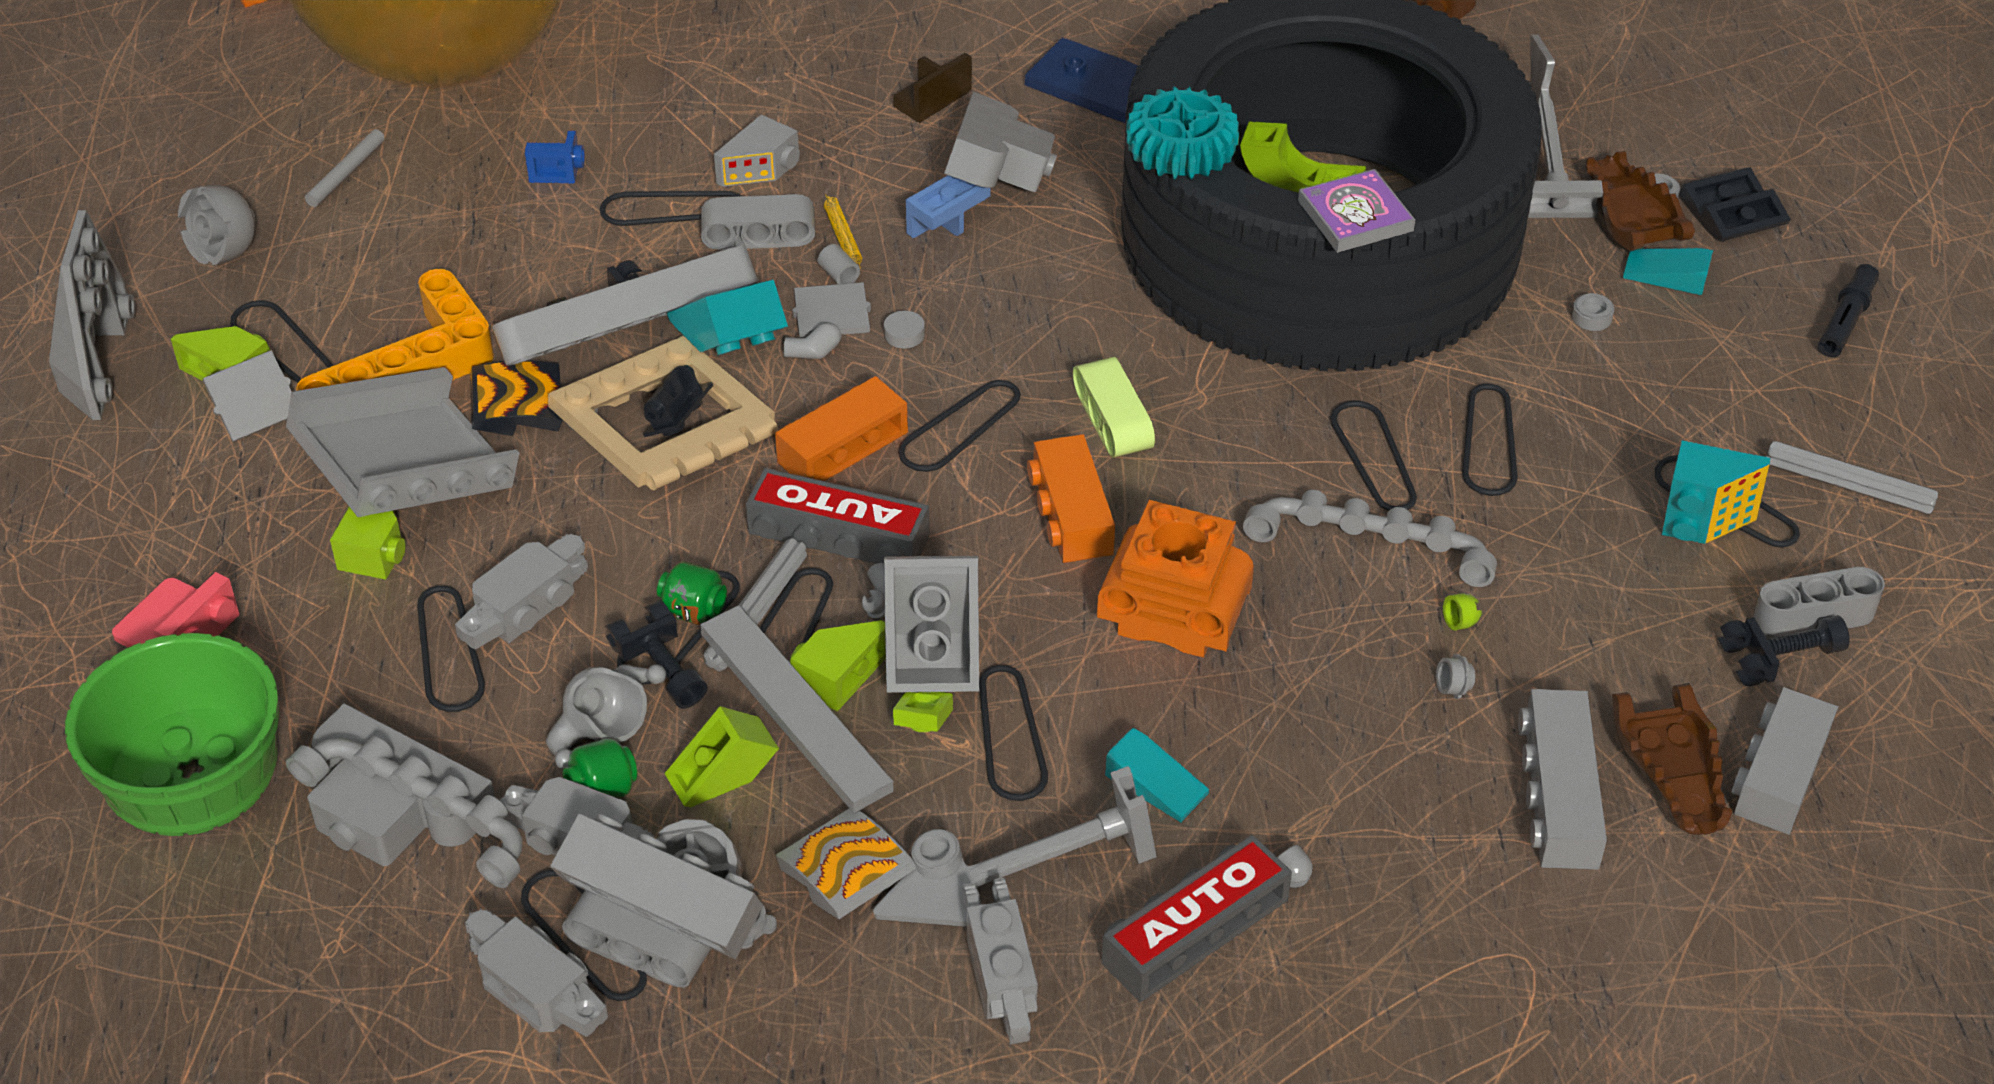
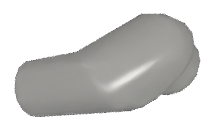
(815, 345)
(876, 603)

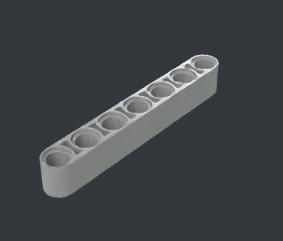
(622, 305)

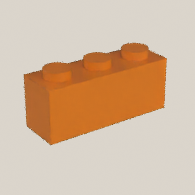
(842, 431)
(1072, 499)

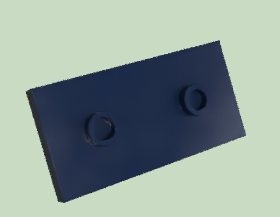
(1084, 78)

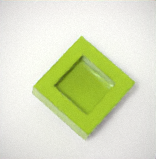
(923, 710)

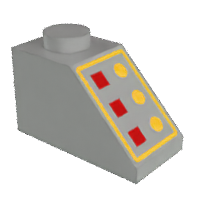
(757, 154)

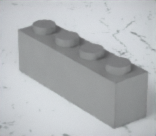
(1563, 779)
(658, 885)

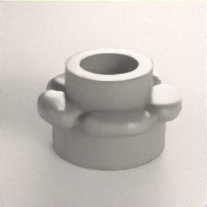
(1455, 676)

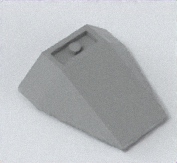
(88, 305)

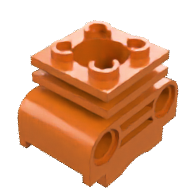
(1177, 580)

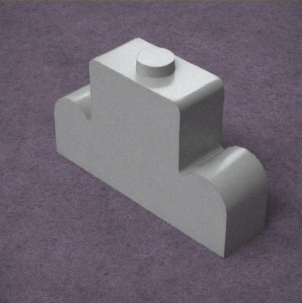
(999, 147)
(369, 811)

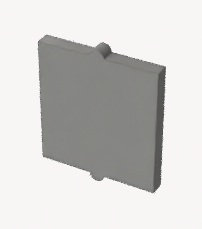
(837, 304)
(250, 395)

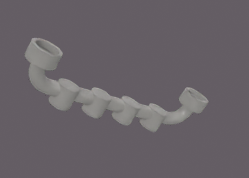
(1477, 564)
(449, 797)

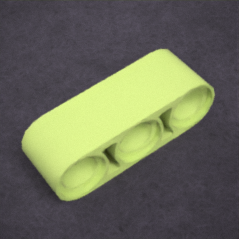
(1113, 407)

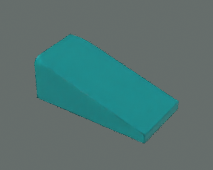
(1670, 268)
(1156, 775)

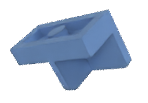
(942, 205)

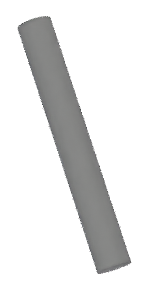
(344, 168)

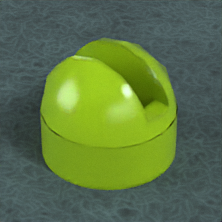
(1461, 611)

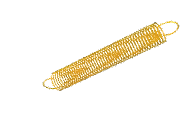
(834, 214)

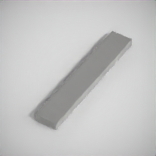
(797, 709)

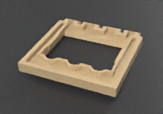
(691, 451)

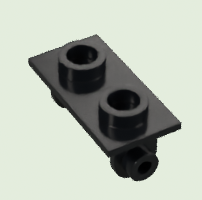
(674, 402)

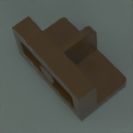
(935, 87)

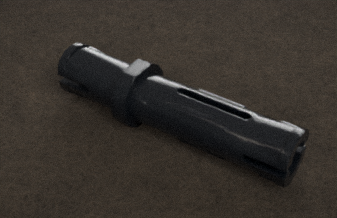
(1853, 300)

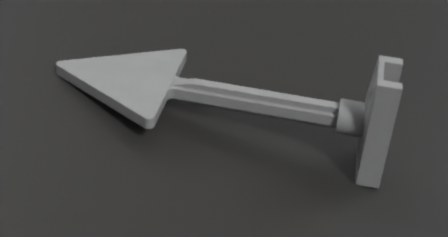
(1556, 195)
(942, 900)

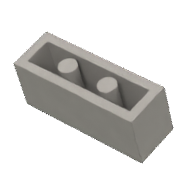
(1783, 759)

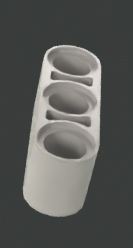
(758, 221)
(1800, 601)
(634, 940)

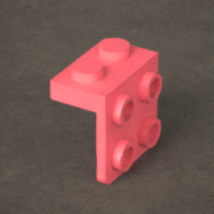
(180, 609)

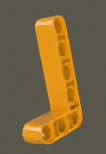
(455, 342)

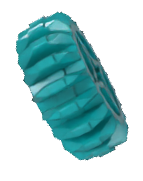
(1182, 132)

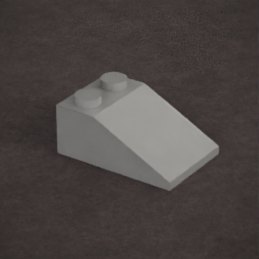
(932, 623)

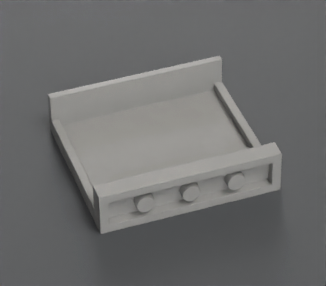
(396, 442)

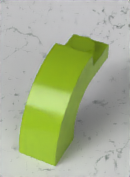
(1277, 162)

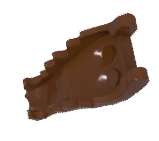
(1635, 205)
(1680, 757)

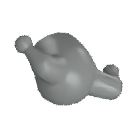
(602, 706)

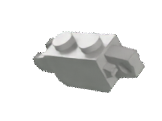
(522, 590)
(553, 809)
(1001, 959)
(533, 975)

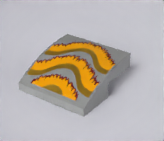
(846, 862)

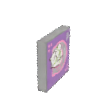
(1356, 210)

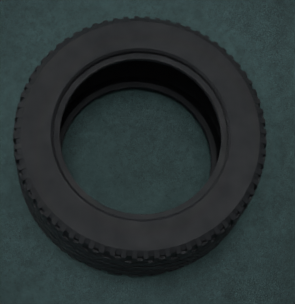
(1357, 83)

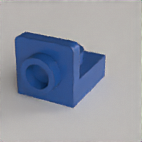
(555, 160)

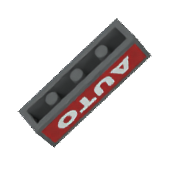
(836, 518)
(1195, 917)

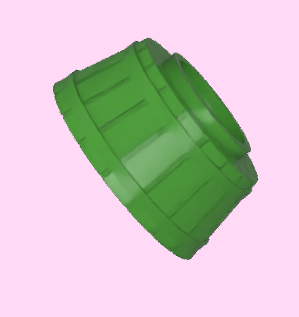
(174, 705)

